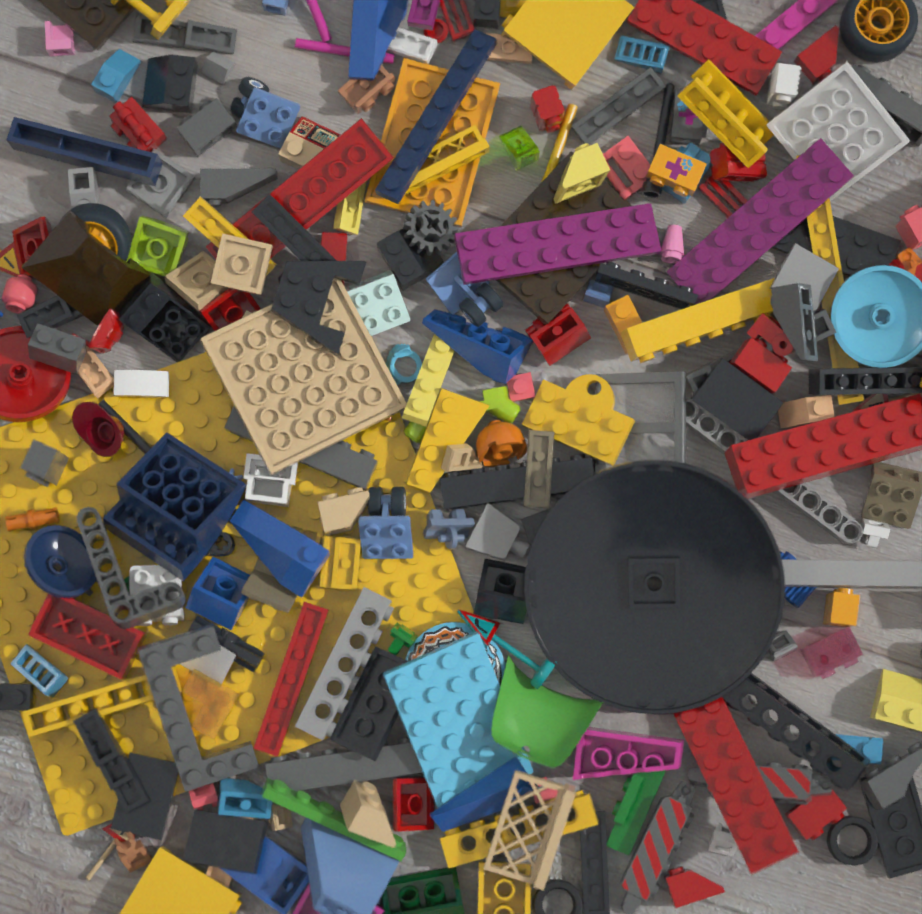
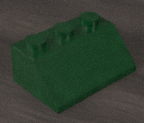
(424, 893)

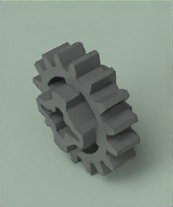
(430, 216)

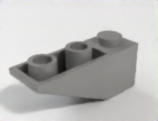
(83, 186)

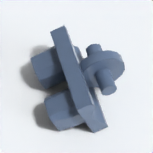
(448, 530)

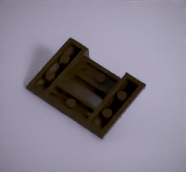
(84, 270)

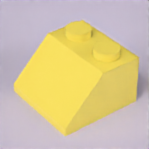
(583, 172)
(898, 700)

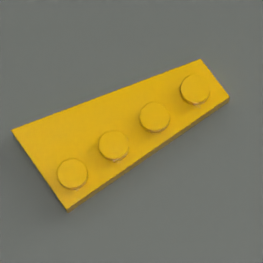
(449, 424)

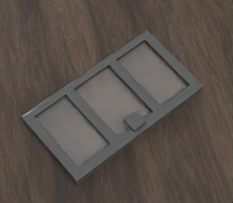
(659, 414)

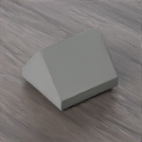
(217, 67)
(782, 646)

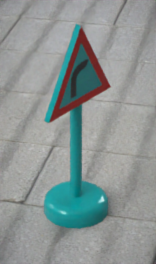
(487, 630)

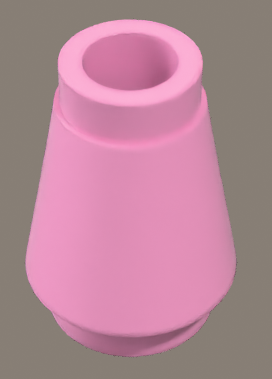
(672, 246)

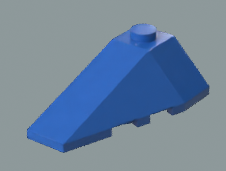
(371, 34)
(487, 349)
(283, 550)
(481, 798)

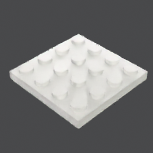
(846, 119)

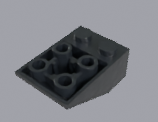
(163, 318)

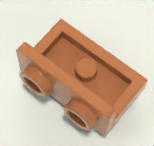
(362, 93)

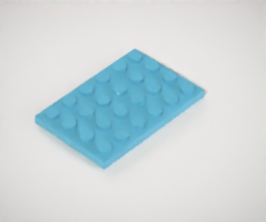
(448, 715)

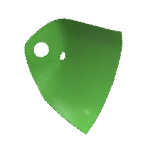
(539, 718)

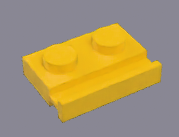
(342, 565)

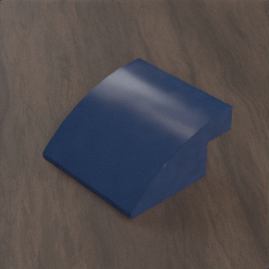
(173, 505)

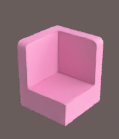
(59, 40)

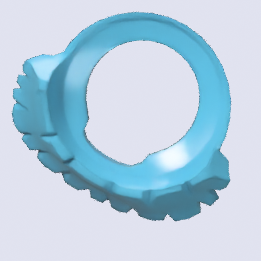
(400, 351)

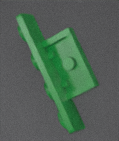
(633, 809)

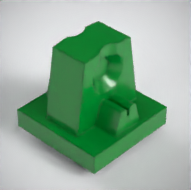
(402, 637)

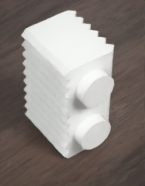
(783, 85)

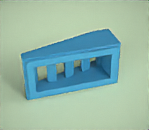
(642, 44)
(54, 685)

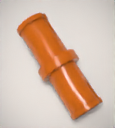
(32, 519)

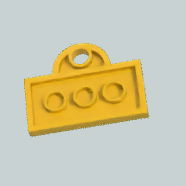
(581, 419)

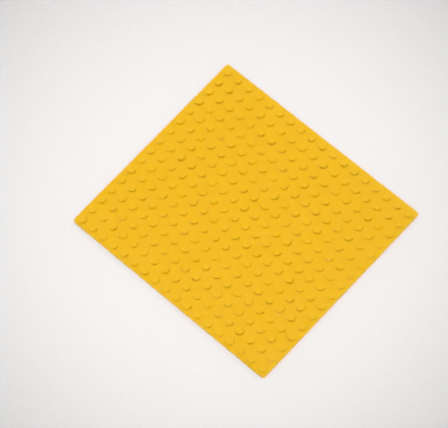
(422, 588)

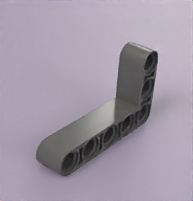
(114, 578)

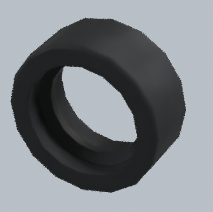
(872, 841)
(558, 884)

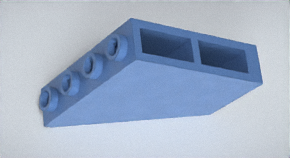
(343, 872)

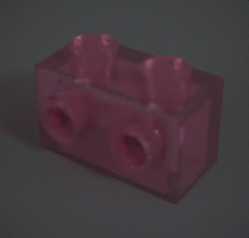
(831, 653)

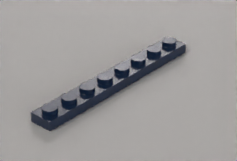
(436, 116)

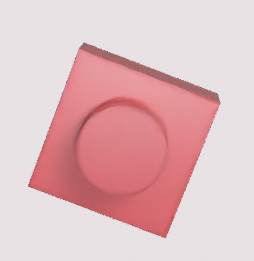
(521, 387)

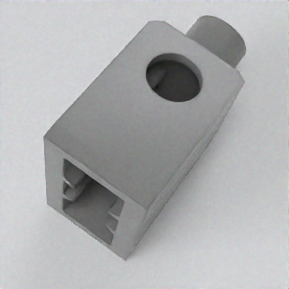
(496, 535)

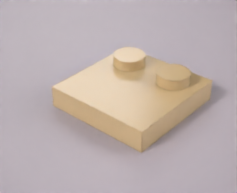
(241, 264)
(194, 281)

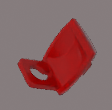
(107, 333)

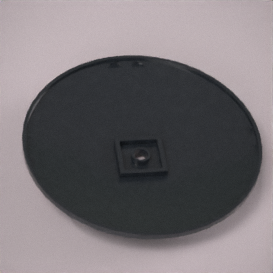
(668, 643)

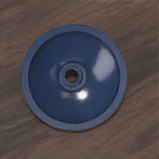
(65, 551)

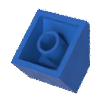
(219, 593)

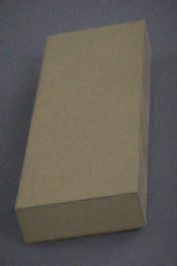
(538, 469)

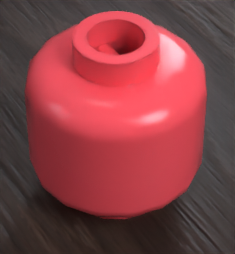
(19, 294)

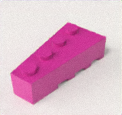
(620, 752)

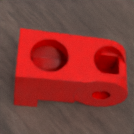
(773, 333)

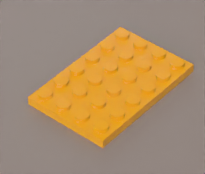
(411, 96)

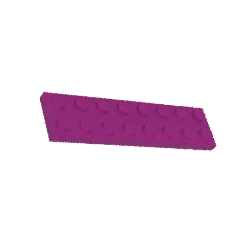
(761, 222)
(557, 243)

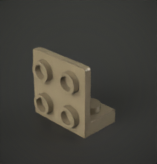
(893, 495)
(265, 588)

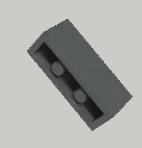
(44, 464)

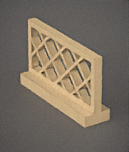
(551, 836)

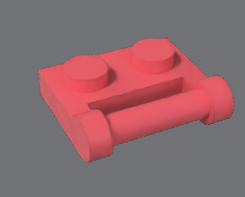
(631, 163)

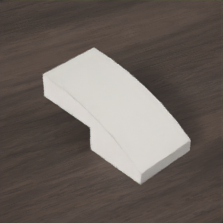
(141, 383)

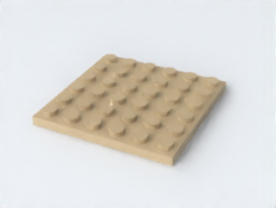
(296, 391)

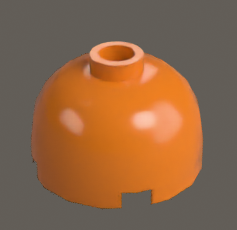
(500, 442)

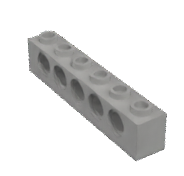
(366, 602)

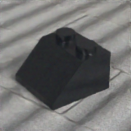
(170, 83)
(405, 261)
(501, 592)

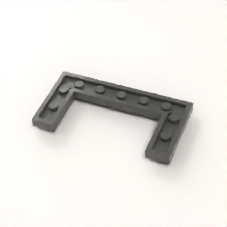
(157, 663)

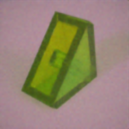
(520, 147)

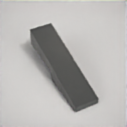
(187, 35)

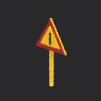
(9, 260)

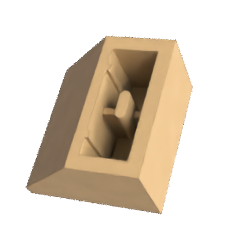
(342, 512)

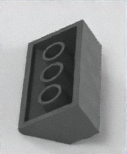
(898, 104)

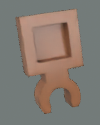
(132, 853)

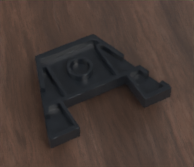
(305, 292)

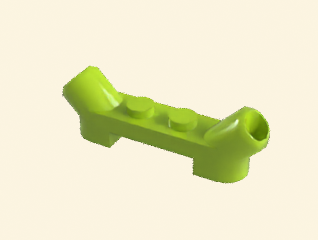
(499, 406)

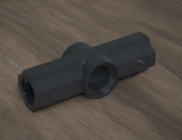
(246, 654)

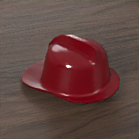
(98, 428)

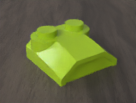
(158, 245)

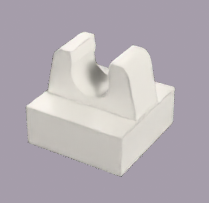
(874, 531)
(722, 842)

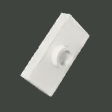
(413, 46)

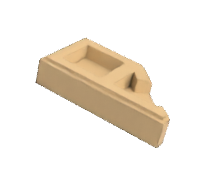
(459, 458)

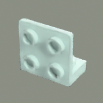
(379, 302)

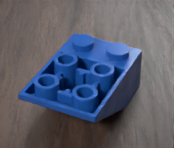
(278, 877)

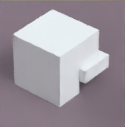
(268, 488)

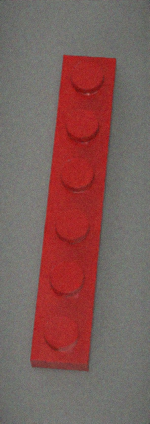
(291, 679)

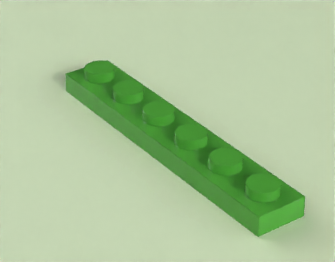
(324, 814)

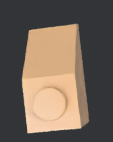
(805, 411)

